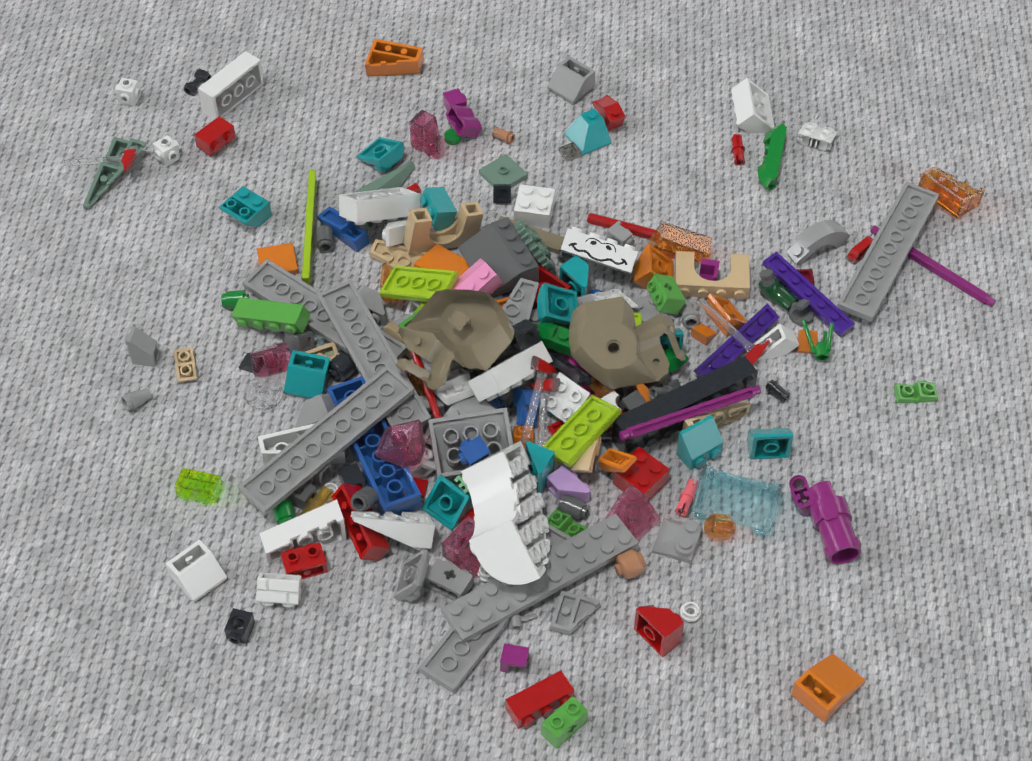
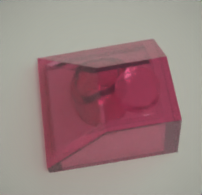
(270, 360)
(402, 444)
(635, 512)

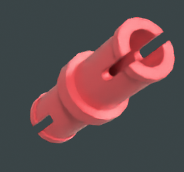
(686, 497)

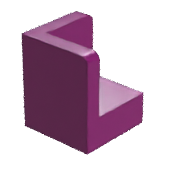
(709, 269)
(513, 656)

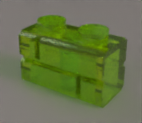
(198, 486)

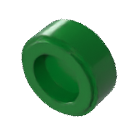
(451, 137)

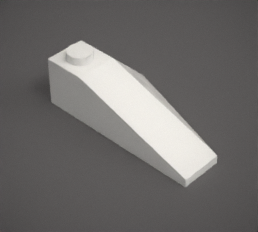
(409, 528)

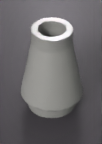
(689, 316)
(134, 399)

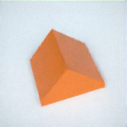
(727, 310)

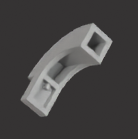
(816, 236)

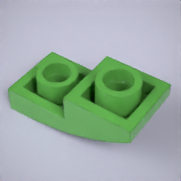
(917, 393)
(565, 523)

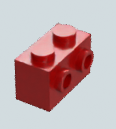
(215, 136)
(305, 561)

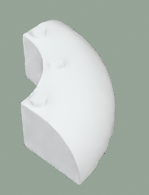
(508, 517)

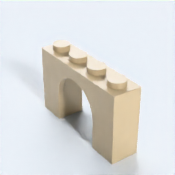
(420, 238)
(733, 286)

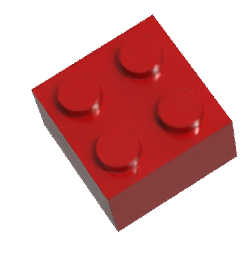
(644, 474)

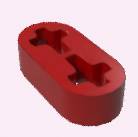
(859, 250)

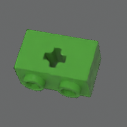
(666, 294)
(564, 722)

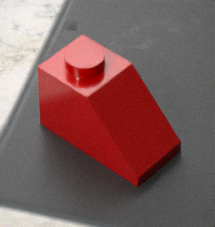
(610, 112)

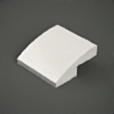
(455, 388)

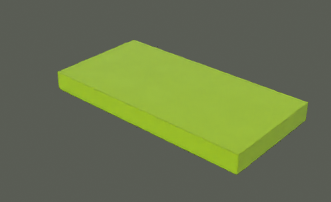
(416, 283)
(582, 430)

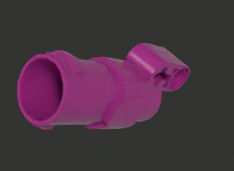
(830, 518)

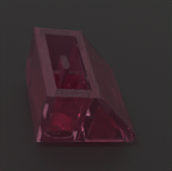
(425, 134)
(457, 547)

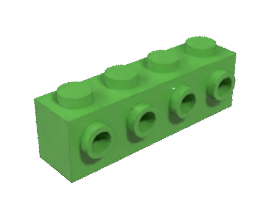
(271, 315)

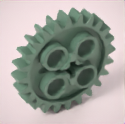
(532, 241)

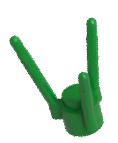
(822, 349)

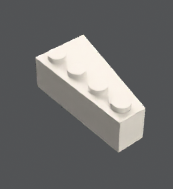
(319, 525)

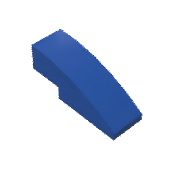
(344, 230)

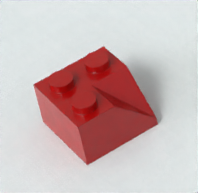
(659, 628)

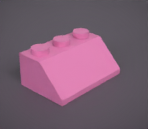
(479, 278)

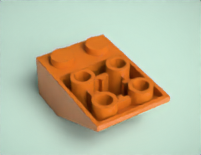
(827, 686)

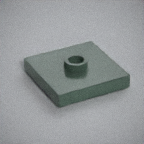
(503, 171)

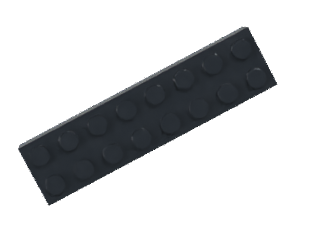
(717, 383)

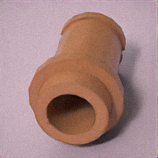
(506, 136)

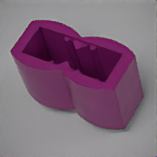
(463, 121)

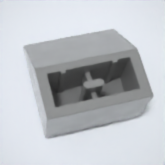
(572, 80)

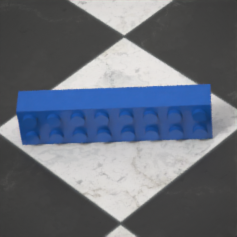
(393, 483)

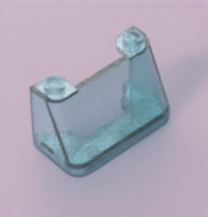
(744, 499)

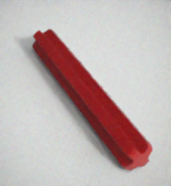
(607, 222)

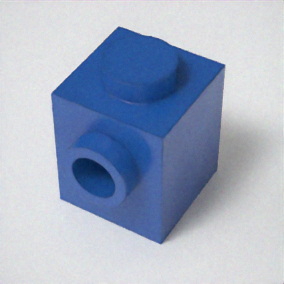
(472, 451)

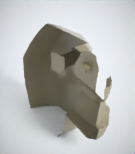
(615, 349)

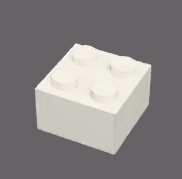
(534, 205)

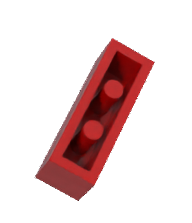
(539, 700)

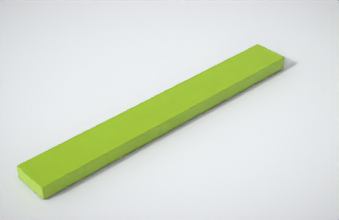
(309, 227)

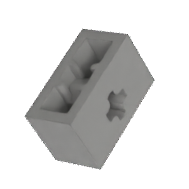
(448, 580)

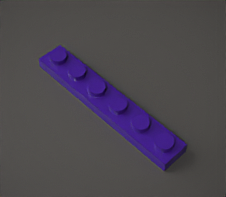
(806, 290)
(731, 347)

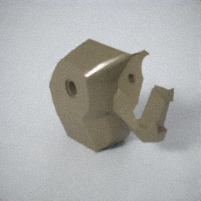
(456, 327)

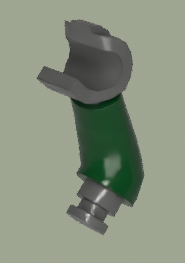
(784, 298)

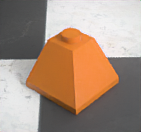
(650, 263)

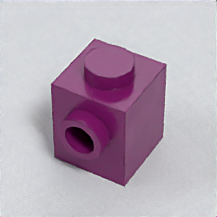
(454, 97)

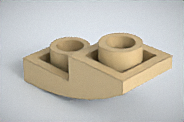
(185, 365)
(586, 461)

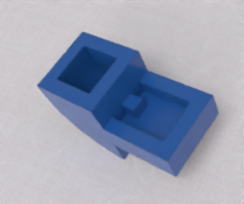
(521, 400)

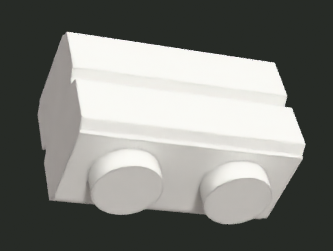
(278, 589)

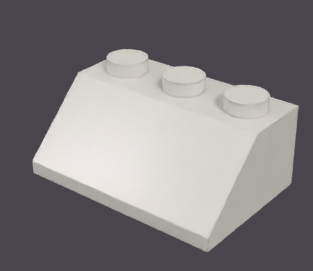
(752, 107)

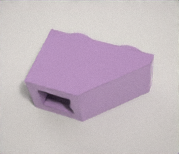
(566, 483)

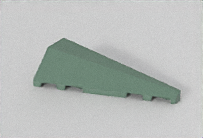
(109, 172)
(391, 180)

